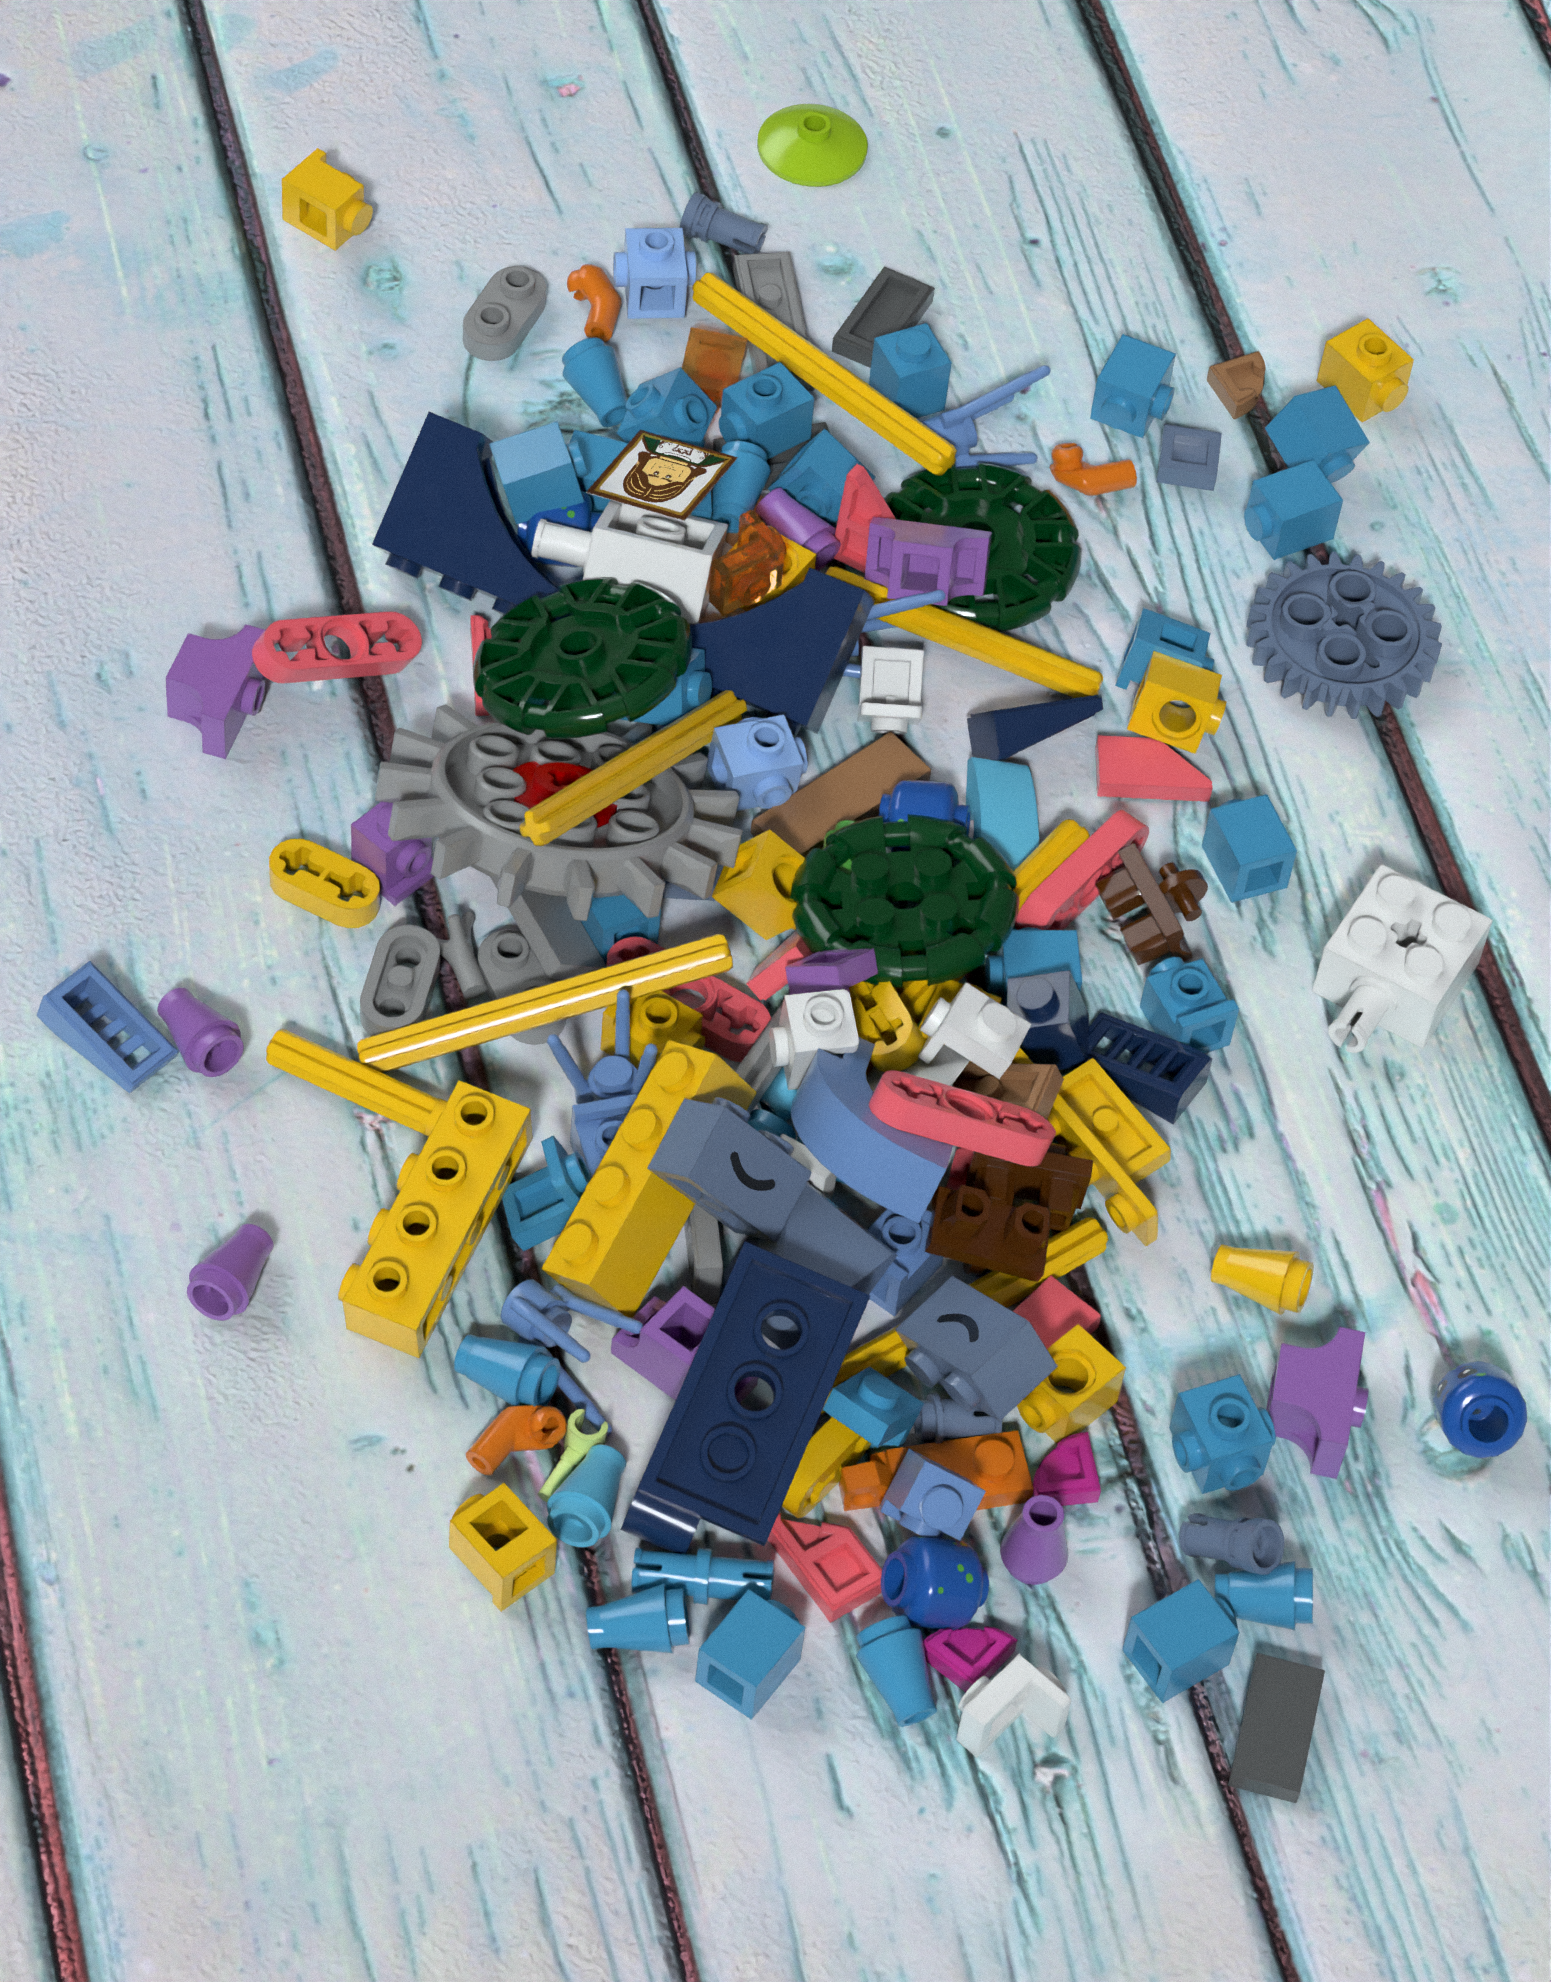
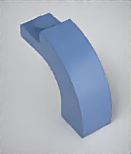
(856, 1146)

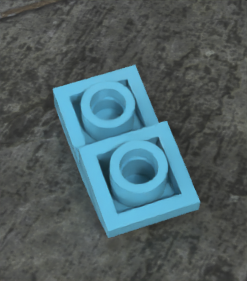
(1003, 807)

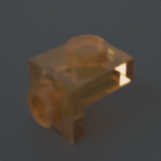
(714, 361)
(751, 569)

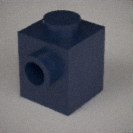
(1056, 1018)

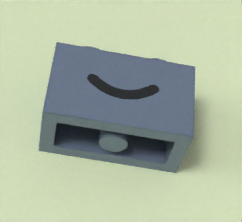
(730, 1167)
(974, 1349)

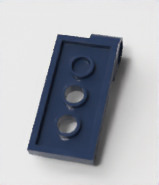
(734, 1461)

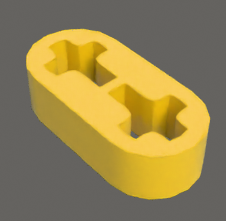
(324, 883)
(887, 1013)
(821, 1465)

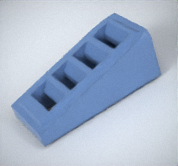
(94, 987)

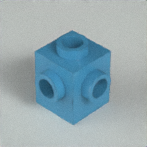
(669, 408)
(1221, 1435)

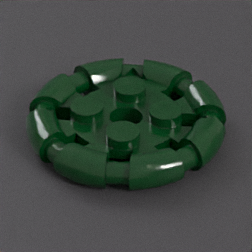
(982, 501)
(633, 655)
(917, 940)

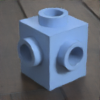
(654, 272)
(757, 761)

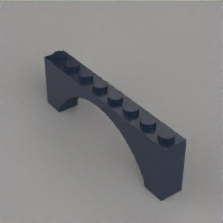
(454, 524)

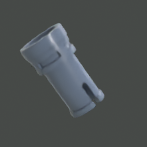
(711, 222)
(1243, 1543)

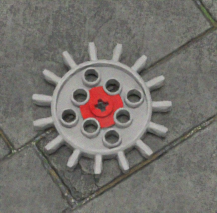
(480, 781)

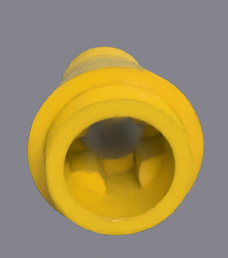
(1266, 1276)

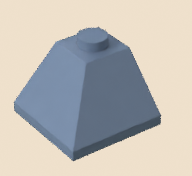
(827, 1242)

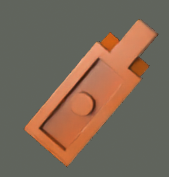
(990, 1461)

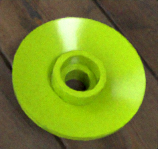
(812, 145)

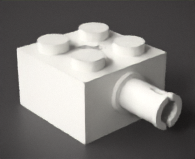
(643, 549)
(1398, 960)

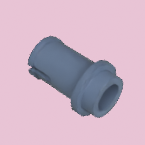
(948, 1420)

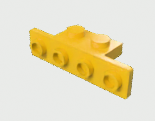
(1105, 1127)

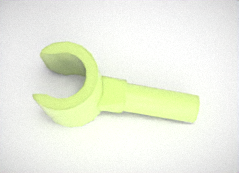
(575, 1450)

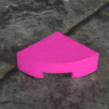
(1069, 1472)
(968, 1653)

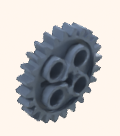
(1343, 635)

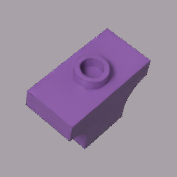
(927, 558)
(216, 687)
(669, 1342)
(1318, 1398)

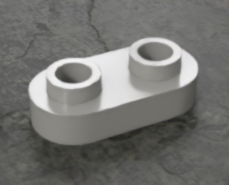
(513, 304)
(514, 975)
(396, 987)

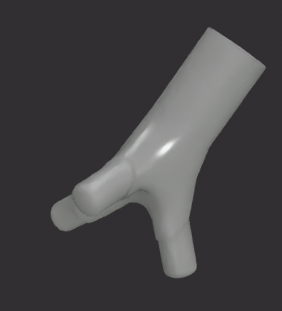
(461, 957)

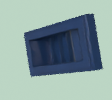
(1010, 730)
(1150, 1090)

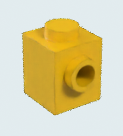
(1366, 369)

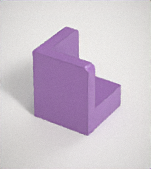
(831, 970)

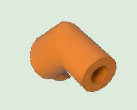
(605, 302)
(1087, 478)
(514, 1431)

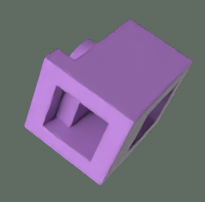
(397, 864)

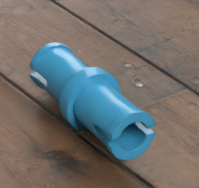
(702, 1575)

